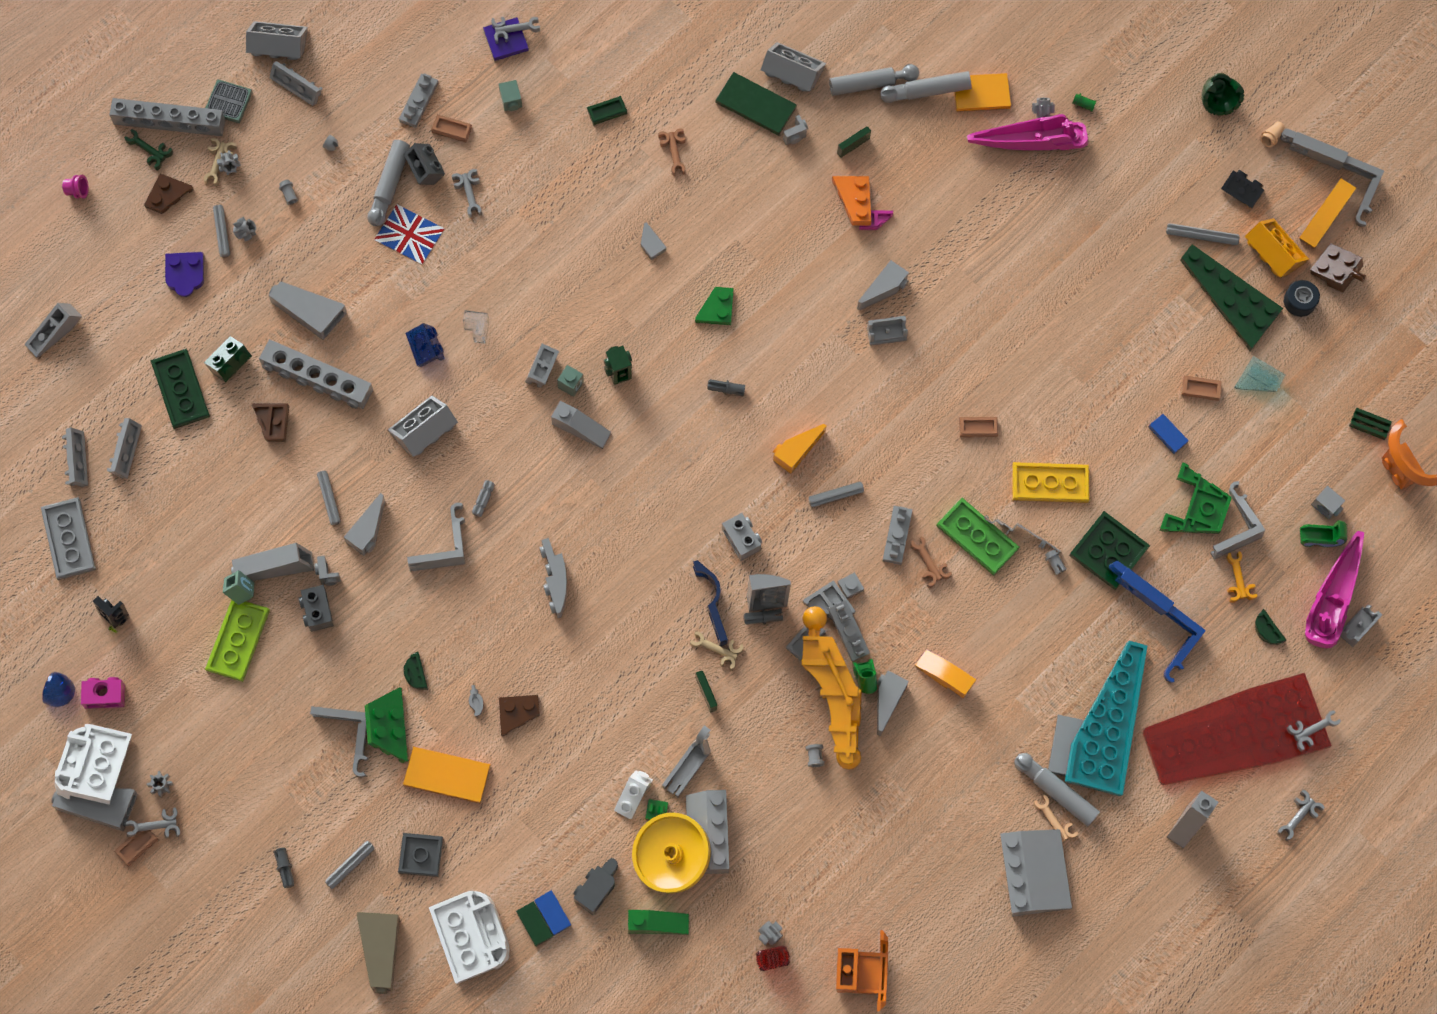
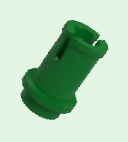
(1084, 102)

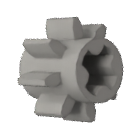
(1043, 107)
(228, 167)
(244, 229)
(163, 779)
(770, 933)

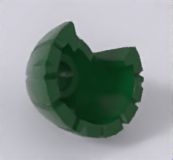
(1222, 95)

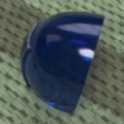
(58, 690)

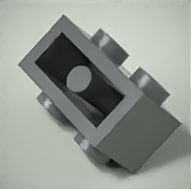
(424, 164)
(316, 608)

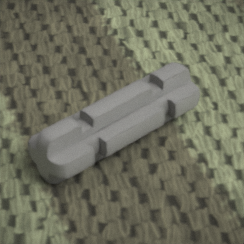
(483, 498)

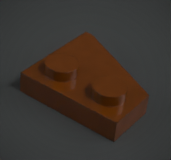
(165, 193)
(273, 420)

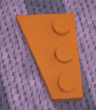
(856, 198)

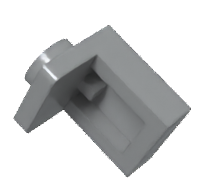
(796, 133)
(322, 570)

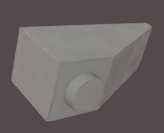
(885, 285)
(53, 328)
(579, 424)
(365, 530)
(888, 695)

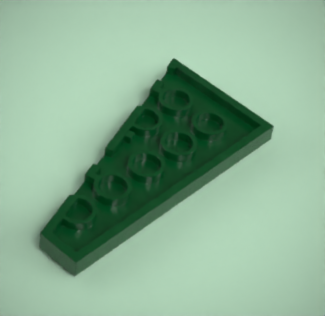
(1235, 299)

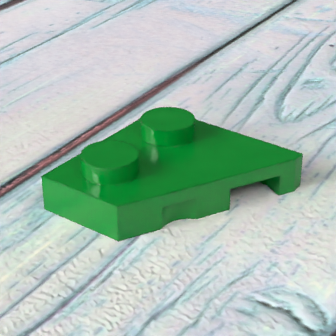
(717, 307)

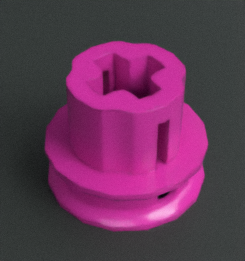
(76, 186)

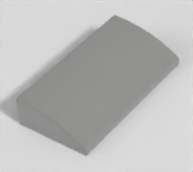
(767, 592)

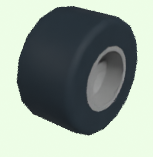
(1301, 291)

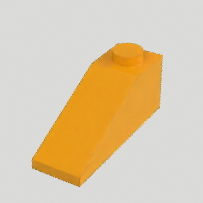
(796, 448)

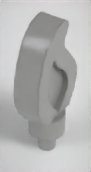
(475, 701)

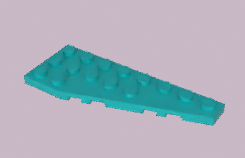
(1104, 740)

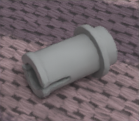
(287, 189)
(1055, 561)

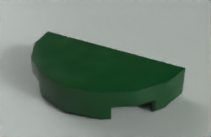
(1268, 630)
(414, 672)

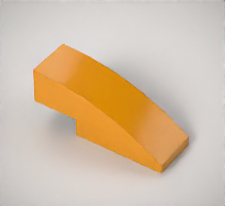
(946, 673)

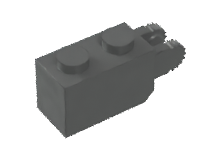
(597, 887)

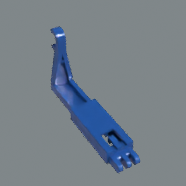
(1161, 605)

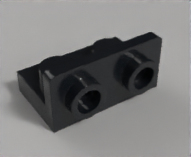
(1242, 188)
(114, 615)

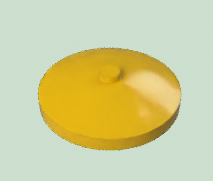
(671, 853)

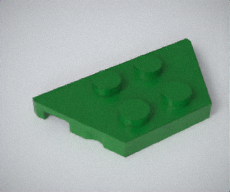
(387, 725)

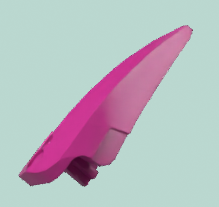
(1035, 134)
(1333, 598)

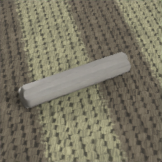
(221, 230)
(836, 494)
(328, 497)
(357, 857)

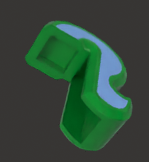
(1324, 535)

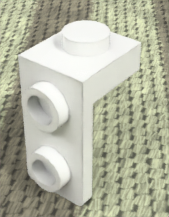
(633, 793)

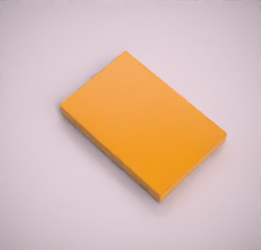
(987, 93)

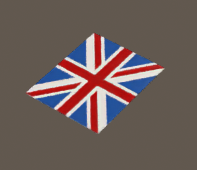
(409, 234)

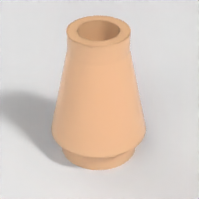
(1271, 135)

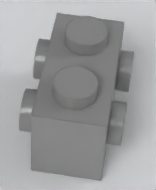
(741, 536)

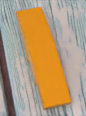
(1327, 213)

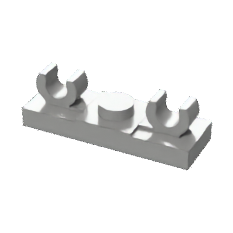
(295, 83)
(418, 100)
(125, 448)
(76, 457)
(897, 535)
(848, 630)

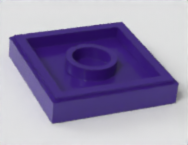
(515, 45)

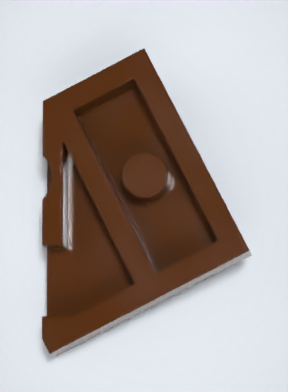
(517, 711)

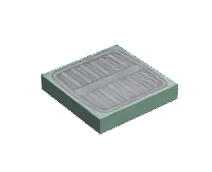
(230, 99)

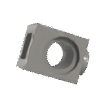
(1328, 503)

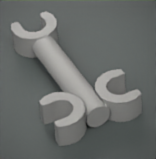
(502, 30)
(466, 180)
(1302, 735)
(1307, 806)
(169, 823)

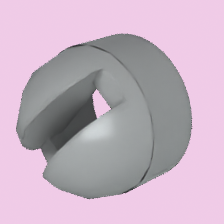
(330, 143)

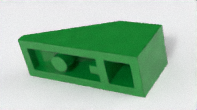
(657, 922)

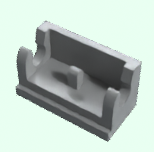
(887, 330)
(542, 365)
(1359, 625)

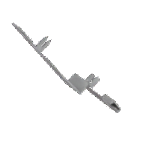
(1043, 541)

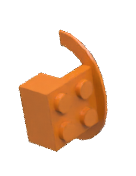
(1402, 462)
(864, 971)

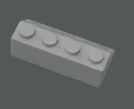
(710, 811)

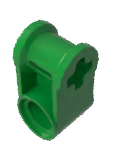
(865, 676)

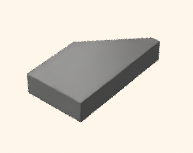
(651, 243)

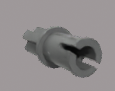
(726, 387)
(763, 616)
(284, 867)

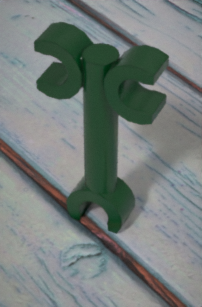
(157, 156)

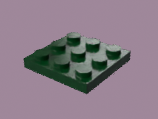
(1105, 544)

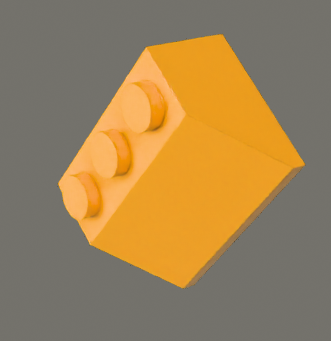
(1276, 247)

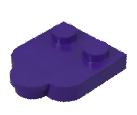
(184, 272)

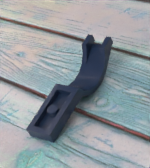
(701, 571)

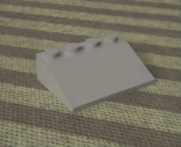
(1035, 871)

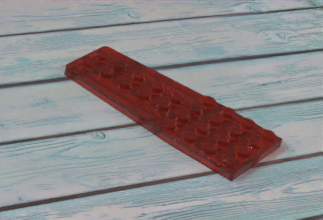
(1236, 732)

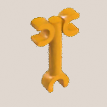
(1240, 591)

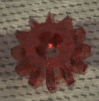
(773, 958)

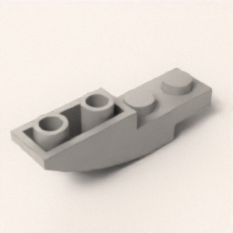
(557, 583)

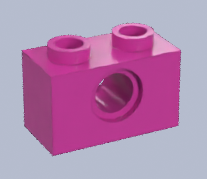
(112, 699)

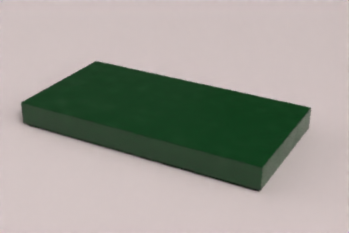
(756, 103)
(180, 388)

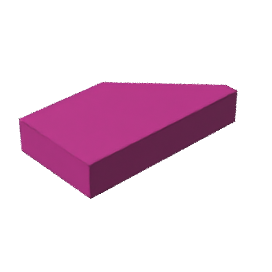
(878, 218)

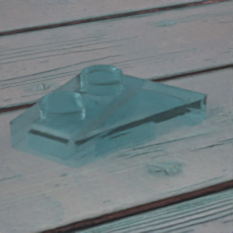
(1260, 377)

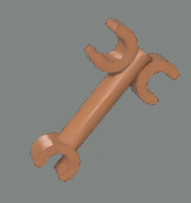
(672, 139)
(934, 574)

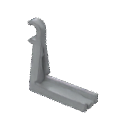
(1255, 527)
(443, 559)
(348, 716)
(689, 763)

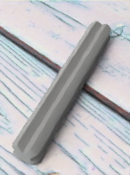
(1203, 234)

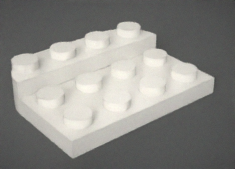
(91, 763)
(470, 934)

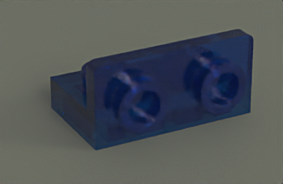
(424, 344)

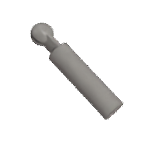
(871, 79)
(927, 87)
(388, 182)
(1056, 789)

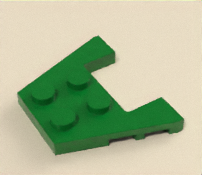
(1206, 508)

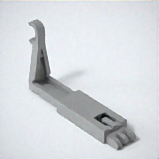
(1338, 159)

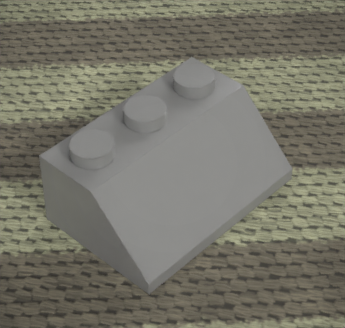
(276, 40)
(792, 67)
(423, 426)

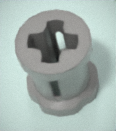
(815, 755)

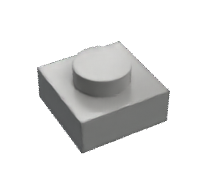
(850, 585)

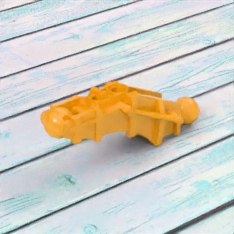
(828, 667)

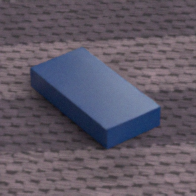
(1168, 433)
(552, 912)

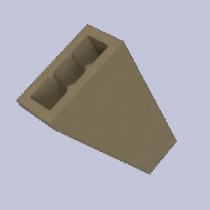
(379, 944)

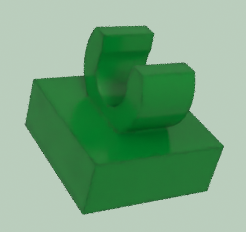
(655, 808)

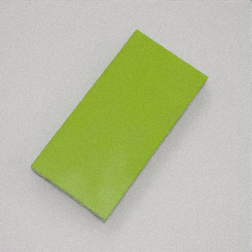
(237, 640)

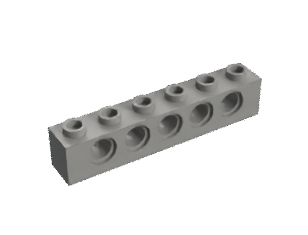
(167, 117)
(274, 351)

